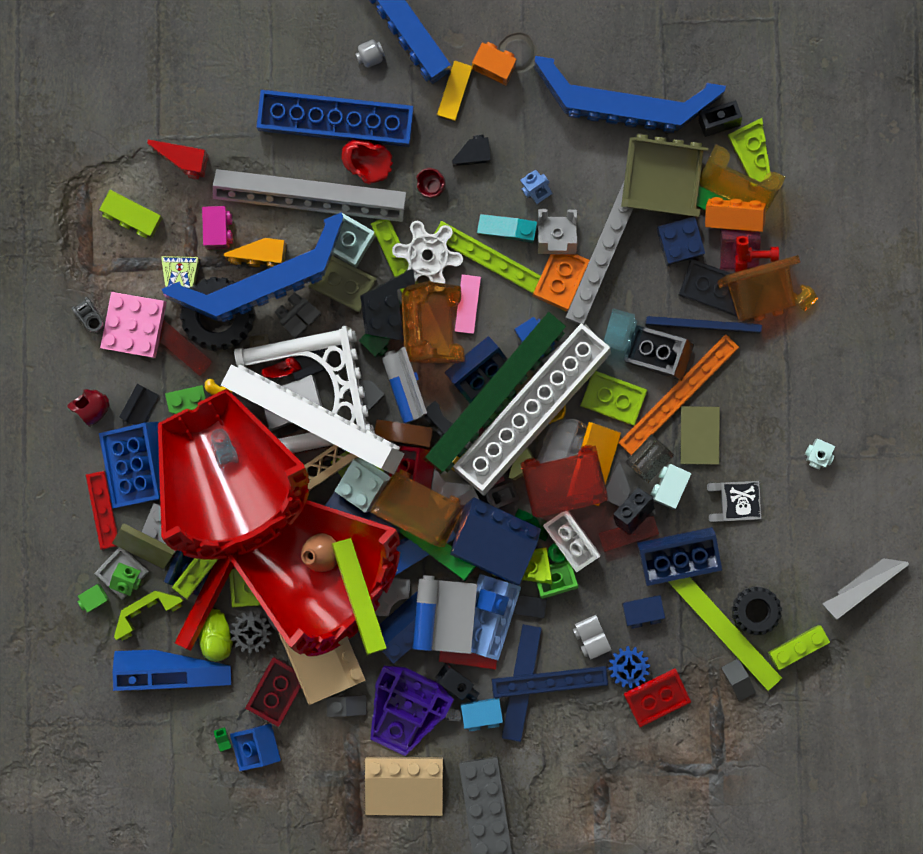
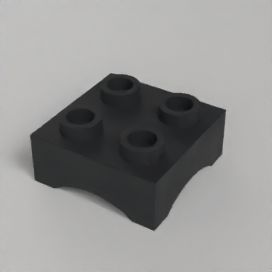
(435, 416)

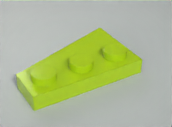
(751, 149)
(538, 567)

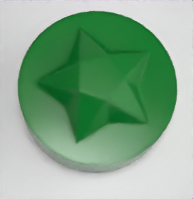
(555, 554)

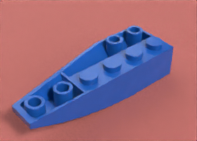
(165, 670)

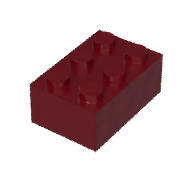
(275, 692)

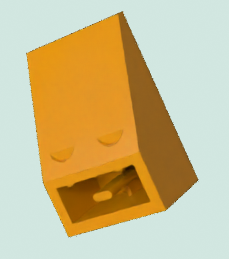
(264, 252)

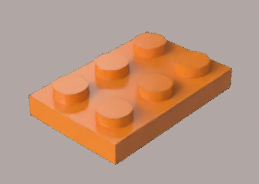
(560, 279)

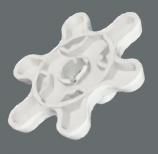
(434, 242)

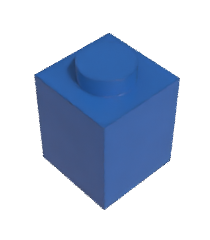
(492, 602)

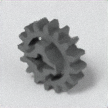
(251, 623)

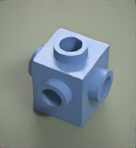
(536, 186)

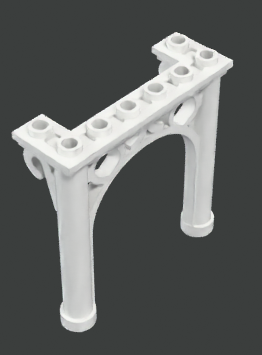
(302, 347)

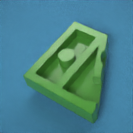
(185, 399)

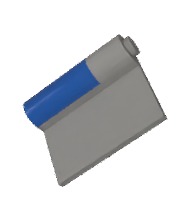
(404, 385)
(444, 615)

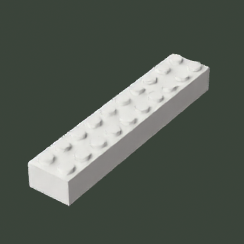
(532, 409)
(313, 418)

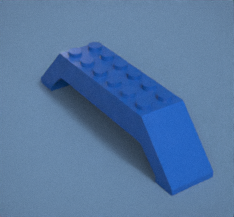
(624, 107)
(263, 285)

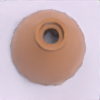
(318, 553)

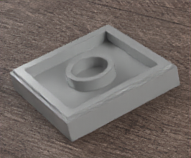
(107, 569)

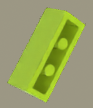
(130, 214)
(798, 647)

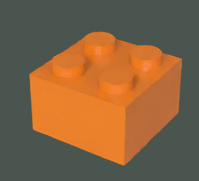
(494, 63)

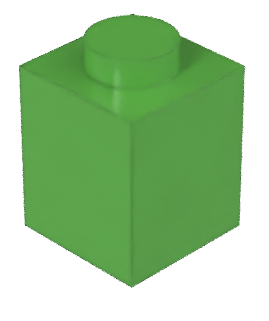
(92, 598)

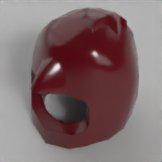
(90, 406)

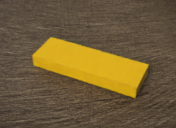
(454, 90)

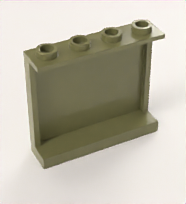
(662, 175)

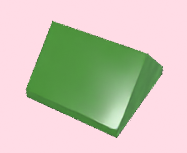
(562, 580)

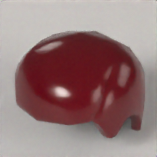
(430, 183)

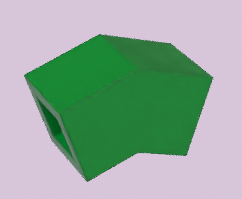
(222, 739)

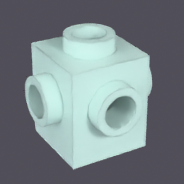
(825, 449)

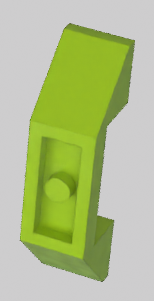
(124, 625)

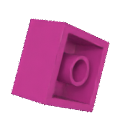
(216, 227)

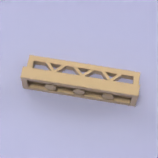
(334, 468)

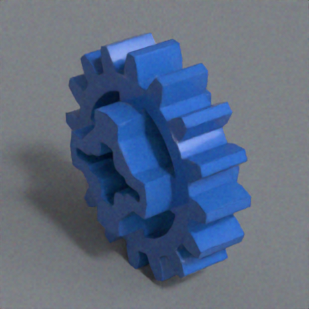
(637, 666)

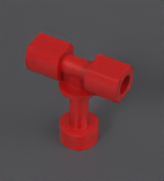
(746, 254)

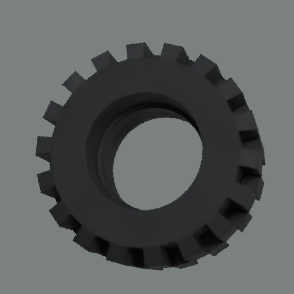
(771, 619)

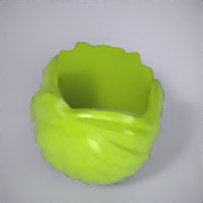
(215, 637)

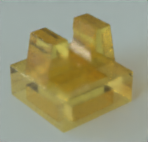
(806, 297)

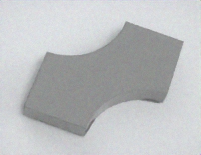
(398, 590)

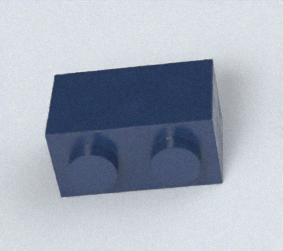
(643, 611)

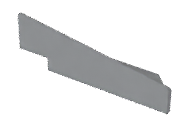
(863, 586)

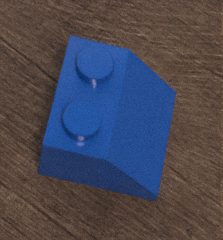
(255, 747)

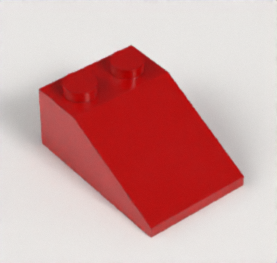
(187, 159)

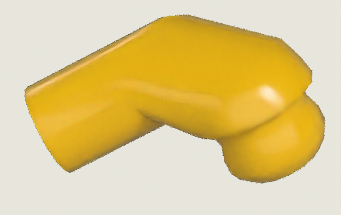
(213, 388)

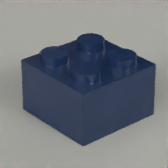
(680, 241)

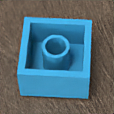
(481, 713)

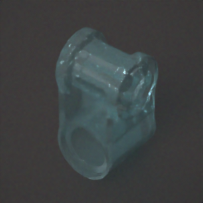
(223, 451)

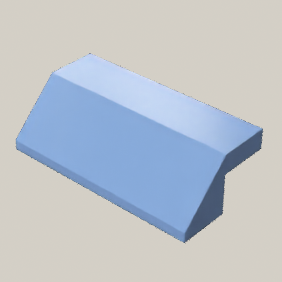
(491, 628)

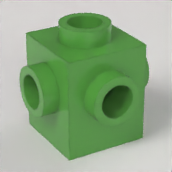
(125, 579)

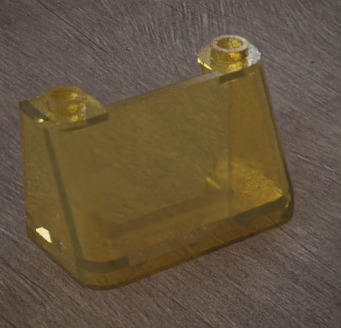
(735, 185)

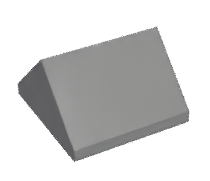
(449, 484)

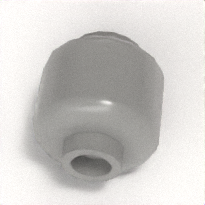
(370, 53)

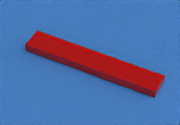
(204, 603)

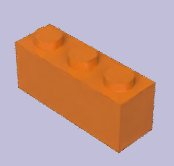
(735, 214)

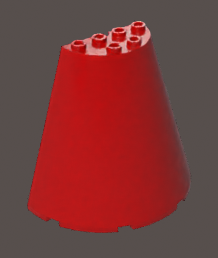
(231, 507)
(311, 605)

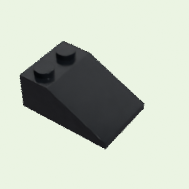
(659, 352)

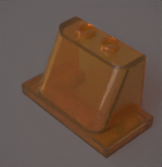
(762, 289)

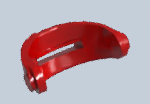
(277, 370)

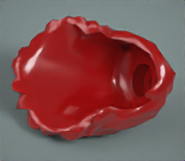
(367, 160)

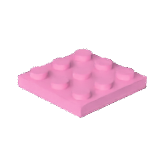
(133, 325)

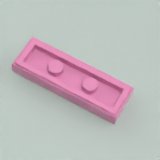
(468, 305)

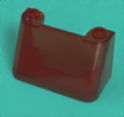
(564, 482)

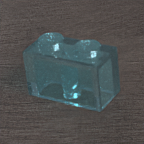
(619, 330)

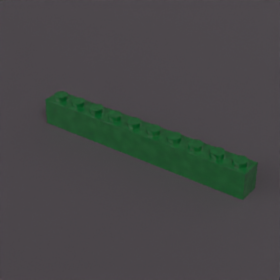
(494, 393)

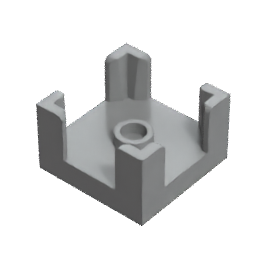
(557, 234)

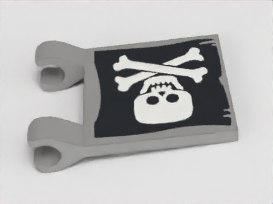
(739, 501)

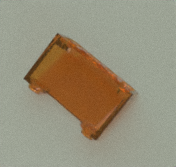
(429, 323)
(418, 509)

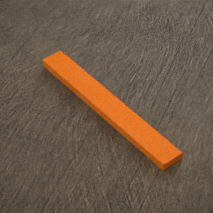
(679, 394)

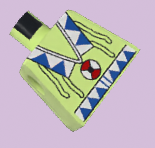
(180, 269)

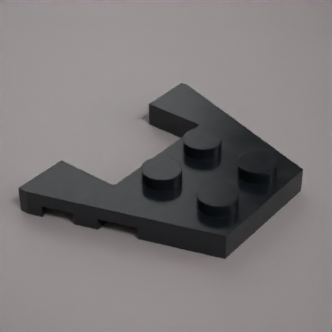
(382, 307)

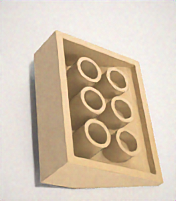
(326, 673)
(404, 786)

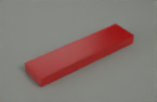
(102, 509)

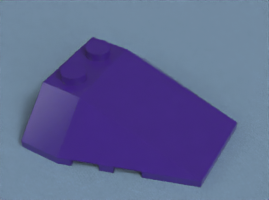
(406, 708)

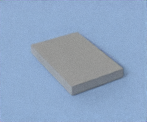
(304, 387)

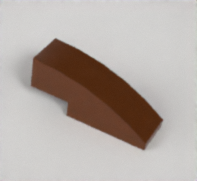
(404, 433)

